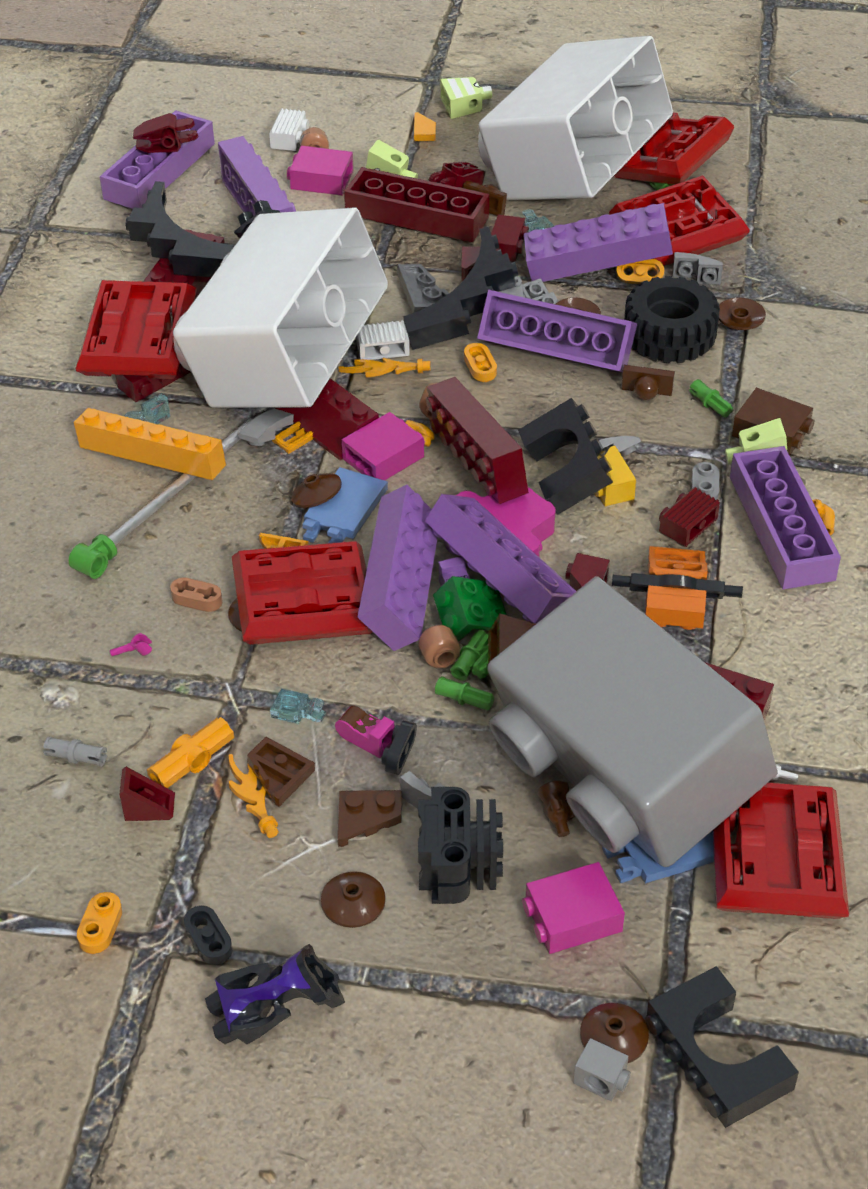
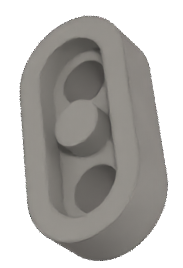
(706, 478)

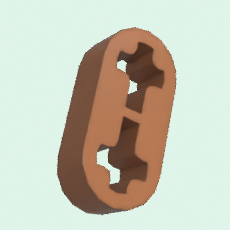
(196, 594)

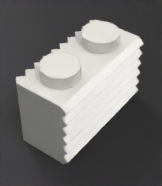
(288, 129)
(383, 341)

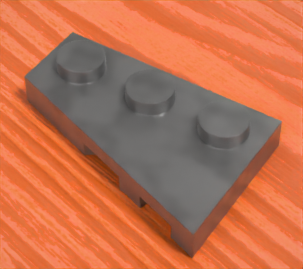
(419, 286)

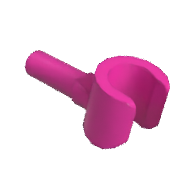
(138, 642)

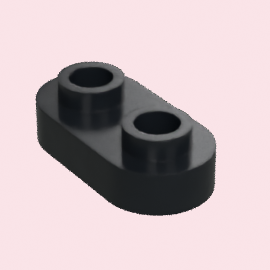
(402, 742)
(210, 936)

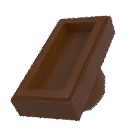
(497, 199)
(647, 381)

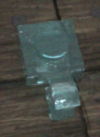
(534, 222)
(153, 410)
(294, 706)

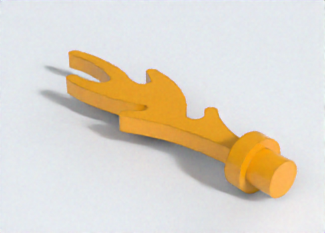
(376, 368)
(248, 792)

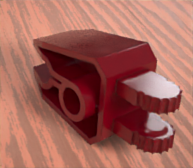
(164, 134)
(457, 173)

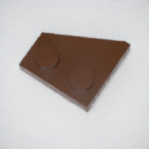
(279, 769)
(367, 812)

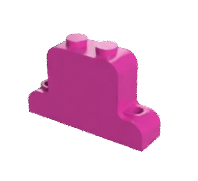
(526, 516)

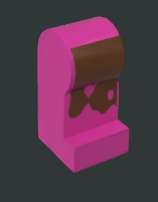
(365, 730)

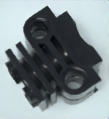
(454, 845)

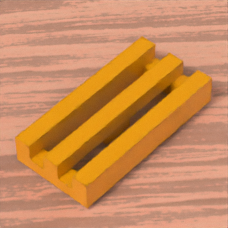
(295, 442)

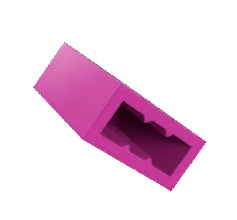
(320, 170)
(383, 447)
(573, 908)

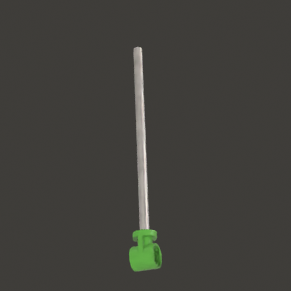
(93, 559)

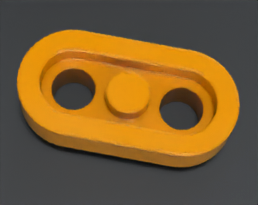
(640, 271)
(480, 362)
(99, 919)

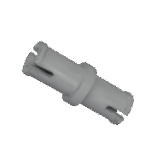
(75, 751)

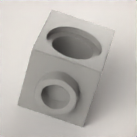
(602, 1070)

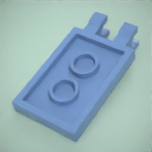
(347, 510)
(645, 866)

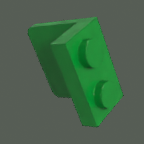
(467, 605)

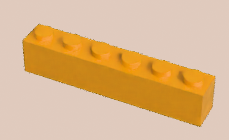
(150, 443)

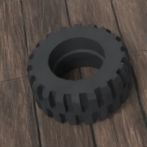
(673, 319)

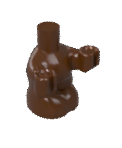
(556, 805)

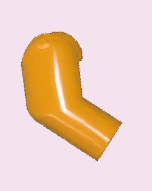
(424, 430)
(826, 514)

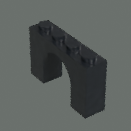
(587, 469)
(728, 1089)

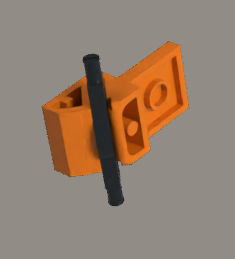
(676, 587)

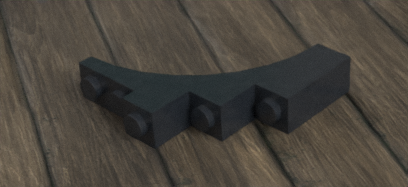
(167, 240)
(451, 314)

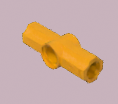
(191, 753)

